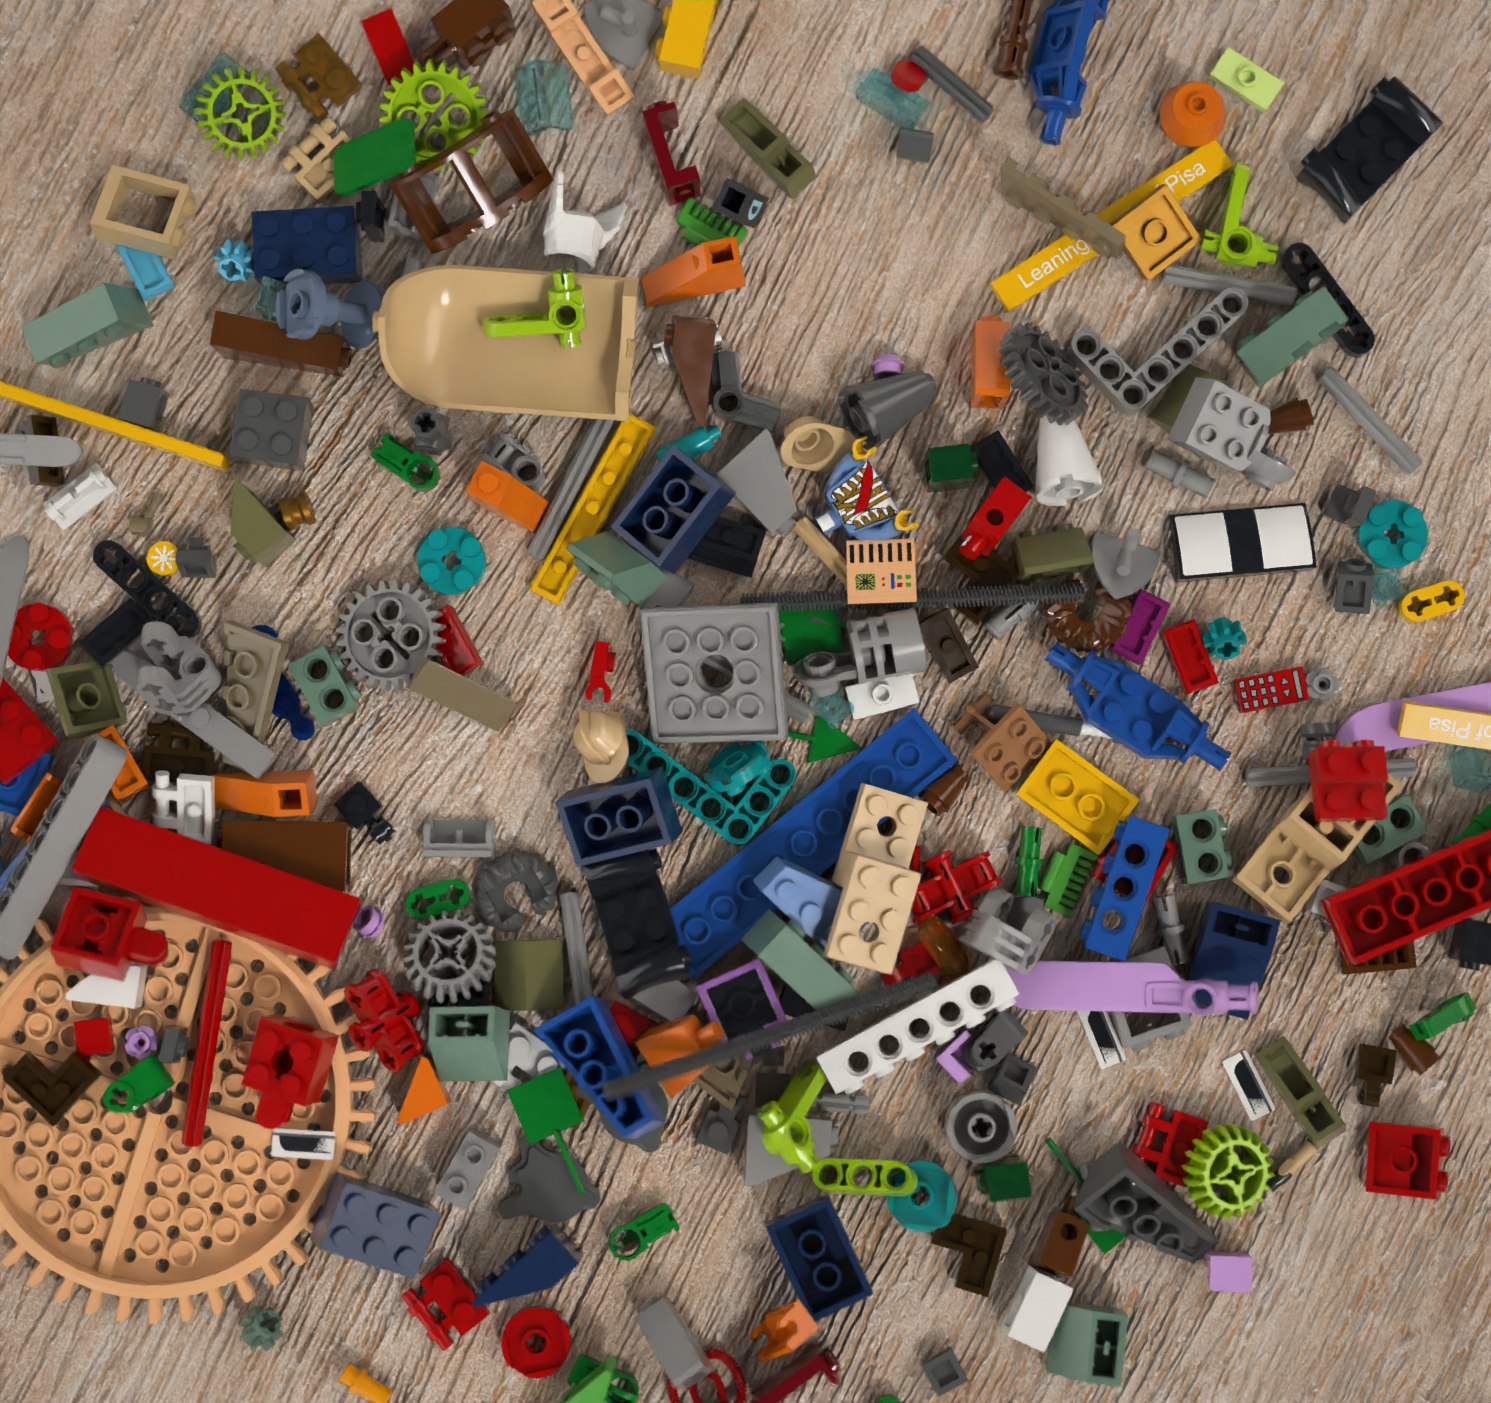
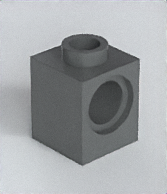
(144, 404)

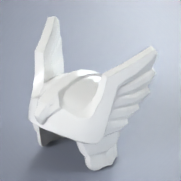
(578, 230)

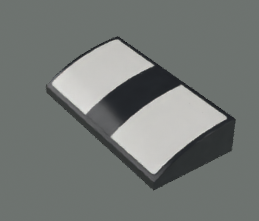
(1242, 542)

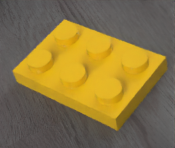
(1076, 797)

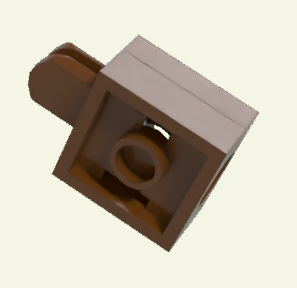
(468, 32)

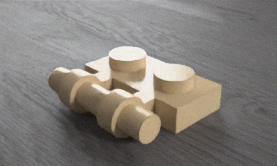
(318, 173)

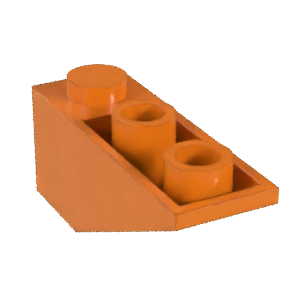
(698, 272)
(272, 795)

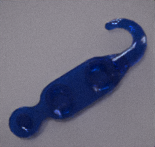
(287, 701)

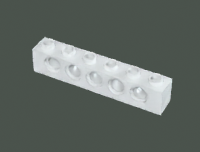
(836, 1058)

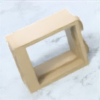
(111, 200)

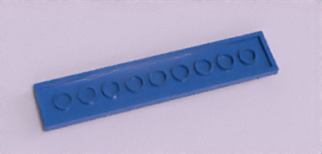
(808, 835)

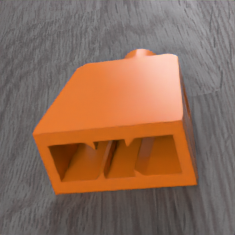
(677, 1039)

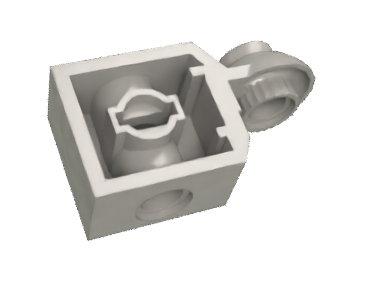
(1229, 433)

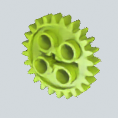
(411, 96)

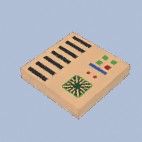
(881, 571)

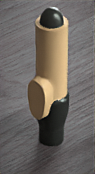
(1291, 1165)

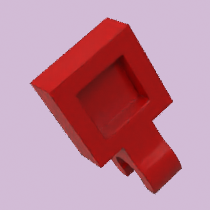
(602, 663)
(915, 962)

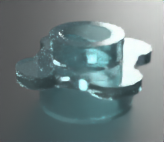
(1395, 591)
(833, 718)

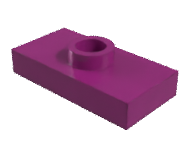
(1141, 627)

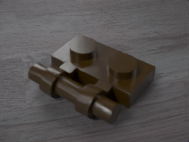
(173, 759)

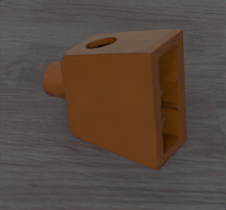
(1054, 1252)

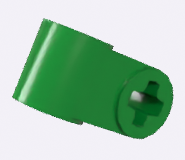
(143, 1083)

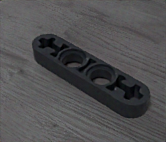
(1311, 259)
(149, 587)

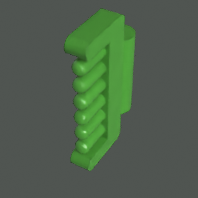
(699, 232)
(1058, 875)

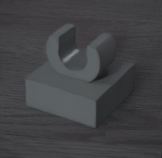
(196, 561)

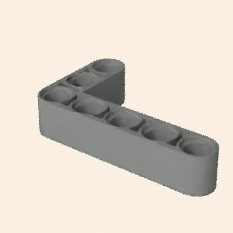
(1163, 359)

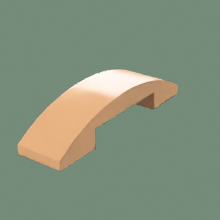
(584, 54)

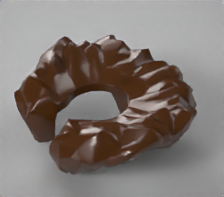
(1088, 635)

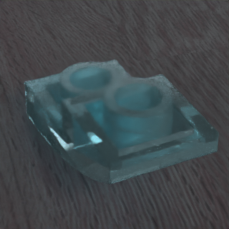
(222, 100)

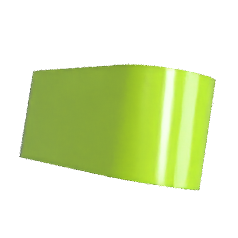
(849, 1172)

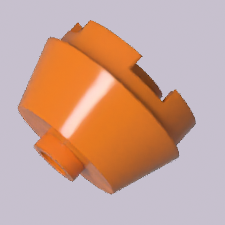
(1192, 114)

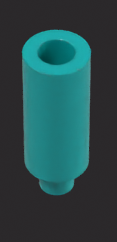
(694, 443)

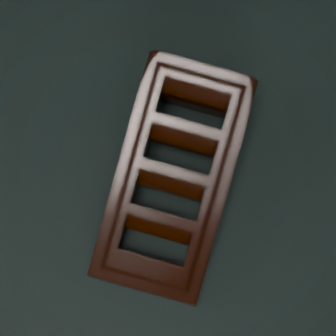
(1408, 961)

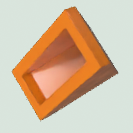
(425, 1092)

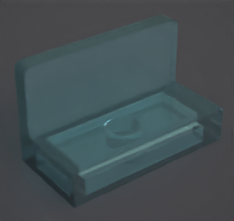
(543, 96)
(891, 102)

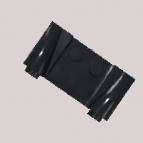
(1369, 148)
(637, 921)

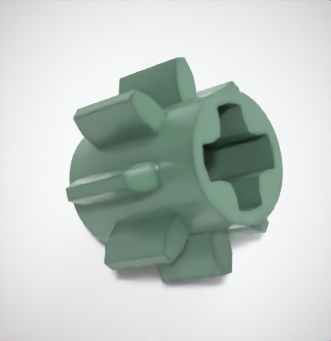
(261, 1328)

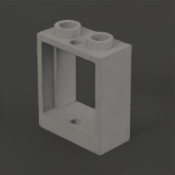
(1169, 1030)

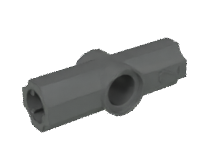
(431, 431)

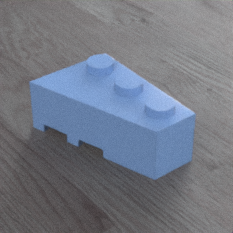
(802, 897)

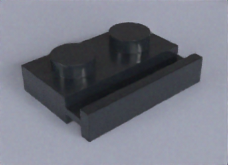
(730, 547)

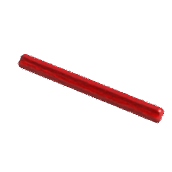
(206, 1043)

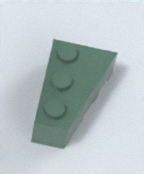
(86, 324)
(1291, 335)
(799, 963)

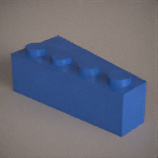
(596, 1052)

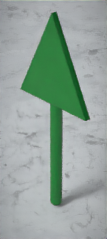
(825, 741)

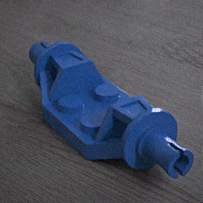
(1059, 59)
(1135, 709)

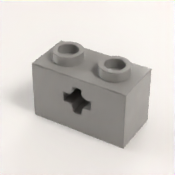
(468, 1168)

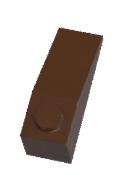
(692, 350)

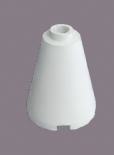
(1064, 465)

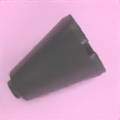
(885, 405)

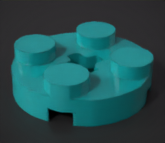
(1407, 521)
(467, 549)
(738, 766)
(936, 1211)

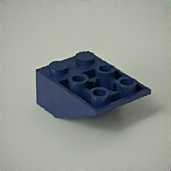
(1231, 948)
(539, 1268)

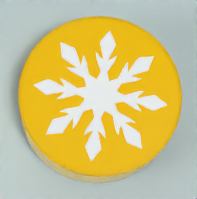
(162, 558)

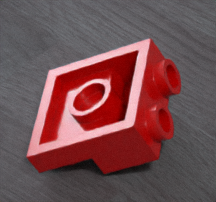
(1348, 781)
(1406, 1160)

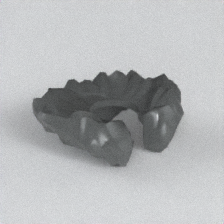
(509, 869)

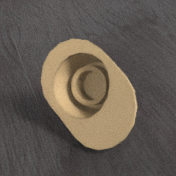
(814, 445)
(602, 743)

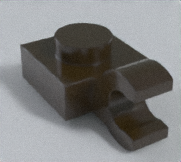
(1375, 1067)

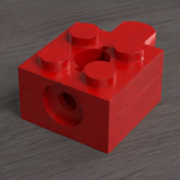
(114, 925)
(287, 1067)

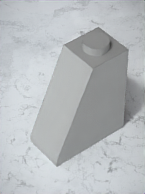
(761, 485)
(763, 1165)
(673, 1343)

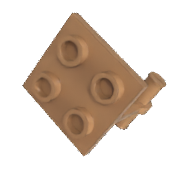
(1008, 746)

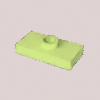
(1246, 80)

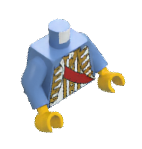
(861, 501)

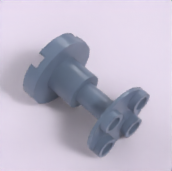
(308, 305)

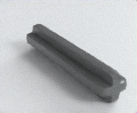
(952, 84)

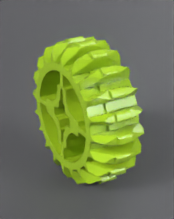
(234, 98)
(1218, 1163)

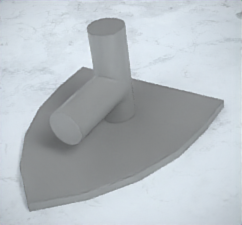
(623, 27)
(1123, 564)

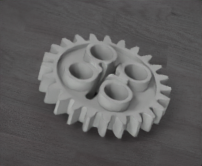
(412, 615)

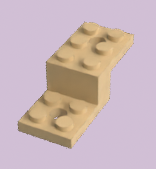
(1305, 851)
(876, 879)

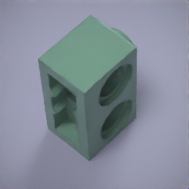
(318, 690)
(1388, 836)
(1192, 848)

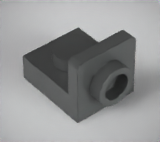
(1350, 505)
(1354, 586)

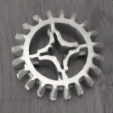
(430, 978)

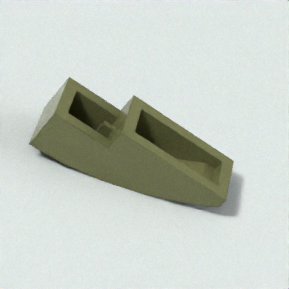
(768, 148)
(1301, 1092)

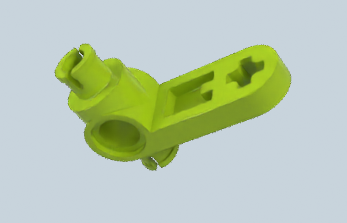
(1253, 246)
(562, 293)
(785, 1124)

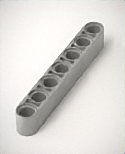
(57, 840)

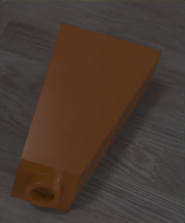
(266, 344)
(298, 847)

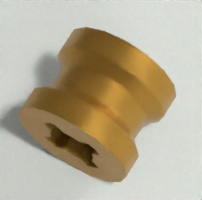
(297, 510)

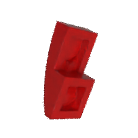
(388, 44)

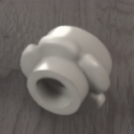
(1312, 683)

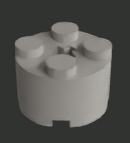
(997, 1135)

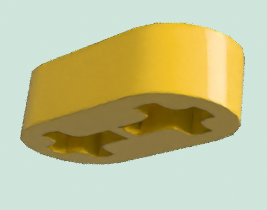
(1433, 609)

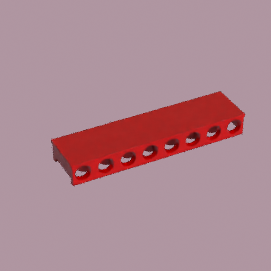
(216, 887)
(1412, 899)

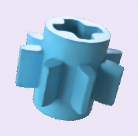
(235, 260)

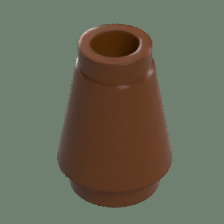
(1291, 417)
(944, 790)
(1416, 1054)

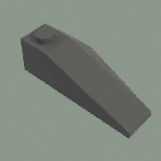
(1133, 1200)

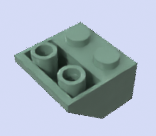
(617, 568)
(470, 1042)
(1089, 1344)

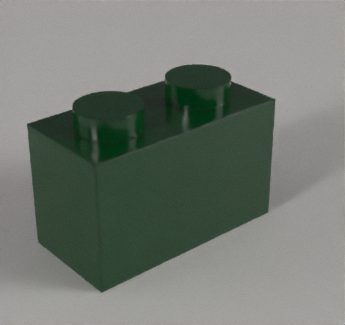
(950, 467)
(1004, 1179)

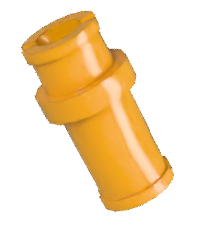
(364, 1384)

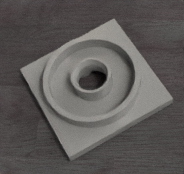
(685, 703)

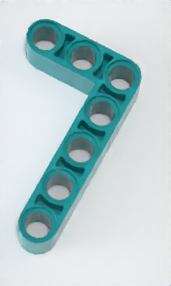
(703, 792)

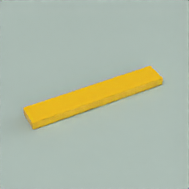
(593, 506)

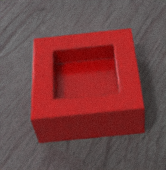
(94, 1036)

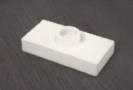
(882, 696)

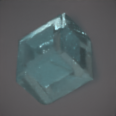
(1472, 769)

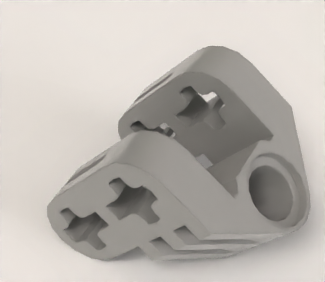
(172, 653)
(1002, 942)

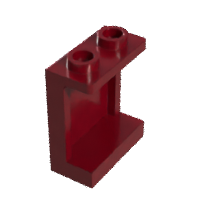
(679, 184)
(798, 1373)

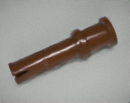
(1014, 43)

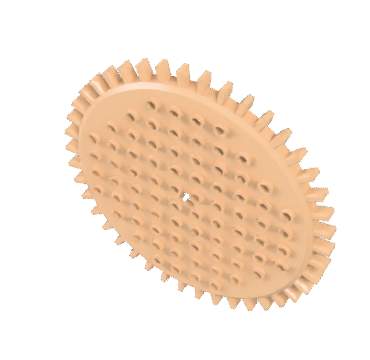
(236, 1244)

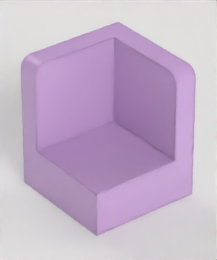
(952, 1056)
(1229, 1271)

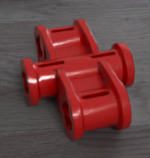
(961, 881)
(384, 1020)

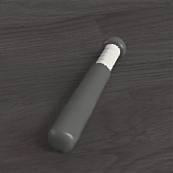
(1050, 722)

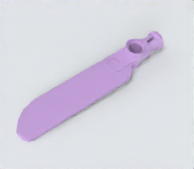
(1381, 720)
(1125, 989)

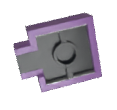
(742, 1002)

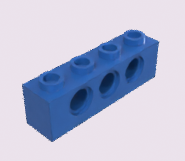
(1151, 840)

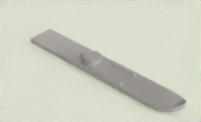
(39, 450)
(13, 569)
(207, 724)

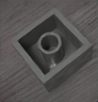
(271, 430)

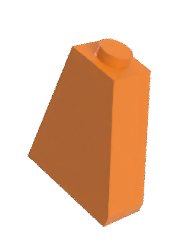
(988, 381)
(507, 497)

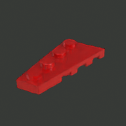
(22, 735)

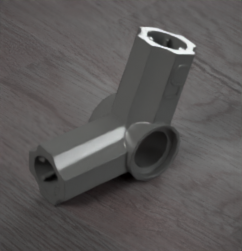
(727, 383)

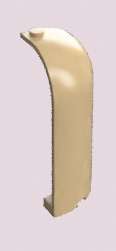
(440, 354)

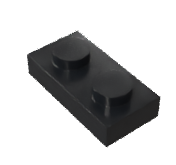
(371, 215)

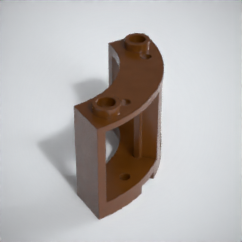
(521, 156)

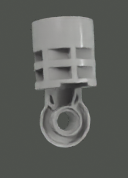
(867, 655)

